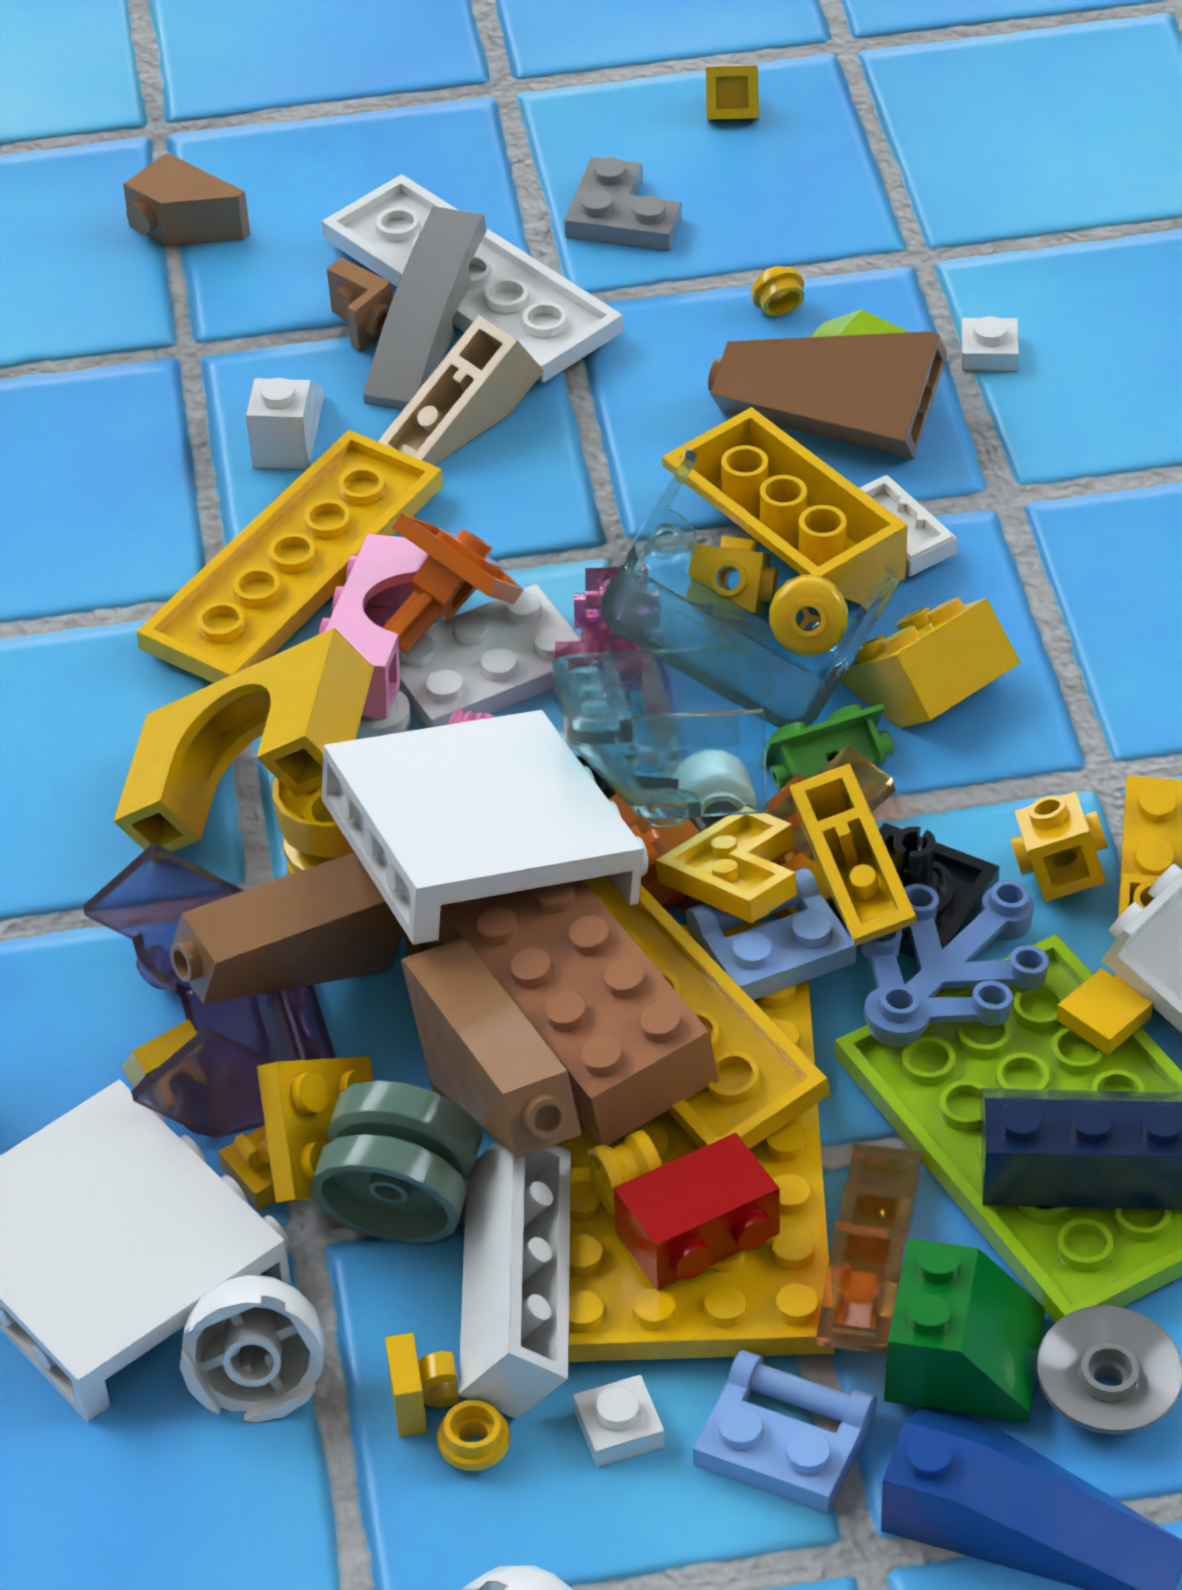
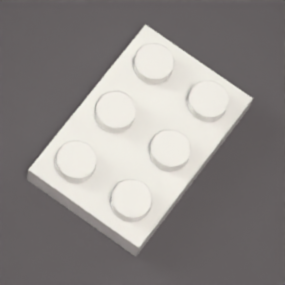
(484, 658)

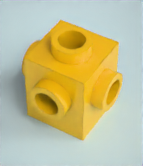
(757, 579)
(1059, 845)

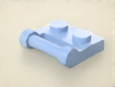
(781, 950)
(777, 1450)

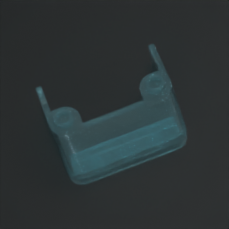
(667, 609)
(665, 730)

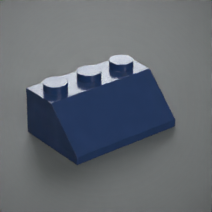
(1081, 1148)

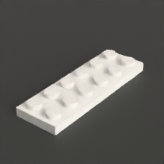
(507, 286)

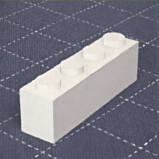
(516, 1278)

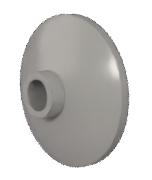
(1114, 1346)

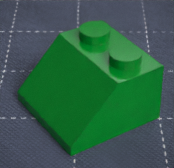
(962, 1334)

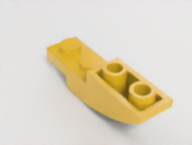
(1149, 837)

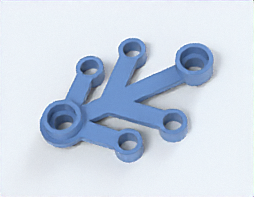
(902, 1011)

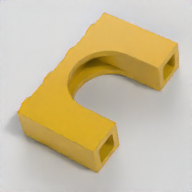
(291, 699)

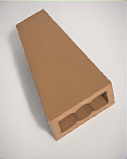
(836, 387)
(288, 934)
(488, 1051)

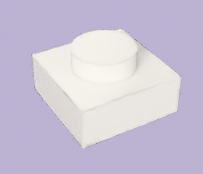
(989, 344)
(618, 1421)

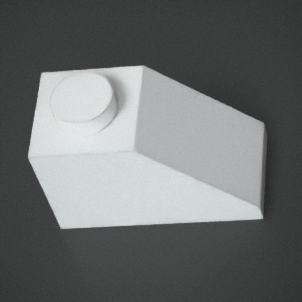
(283, 422)

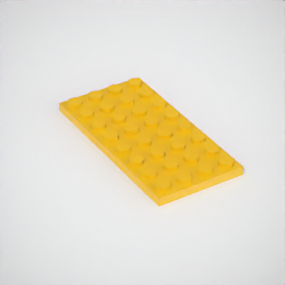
(750, 1301)

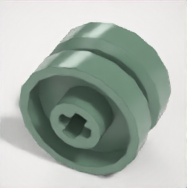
(396, 1162)

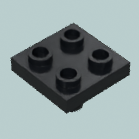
(951, 873)

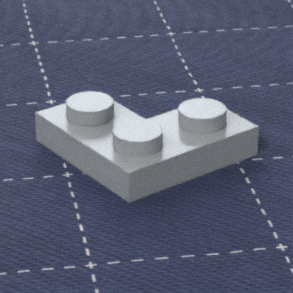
(612, 213)

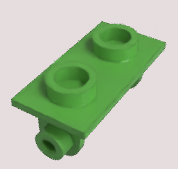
(806, 749)

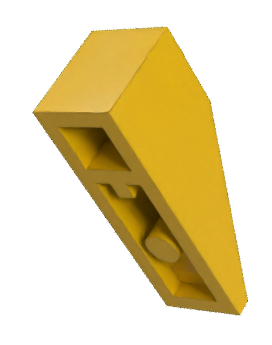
(851, 855)

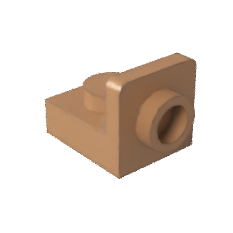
(360, 299)

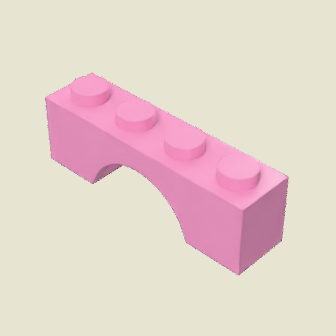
(373, 592)

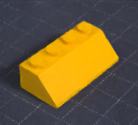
(795, 503)

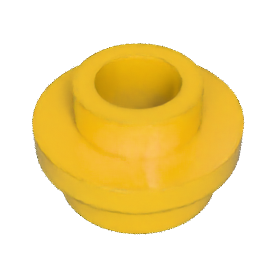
(778, 290)
(469, 1420)

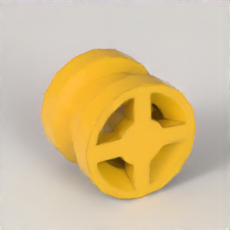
(620, 1164)

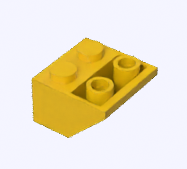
(931, 661)

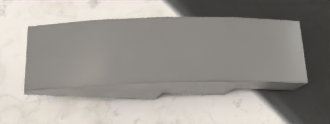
(423, 307)

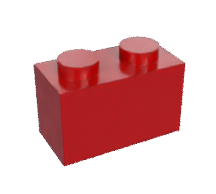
(697, 1211)

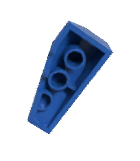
(1008, 1505)

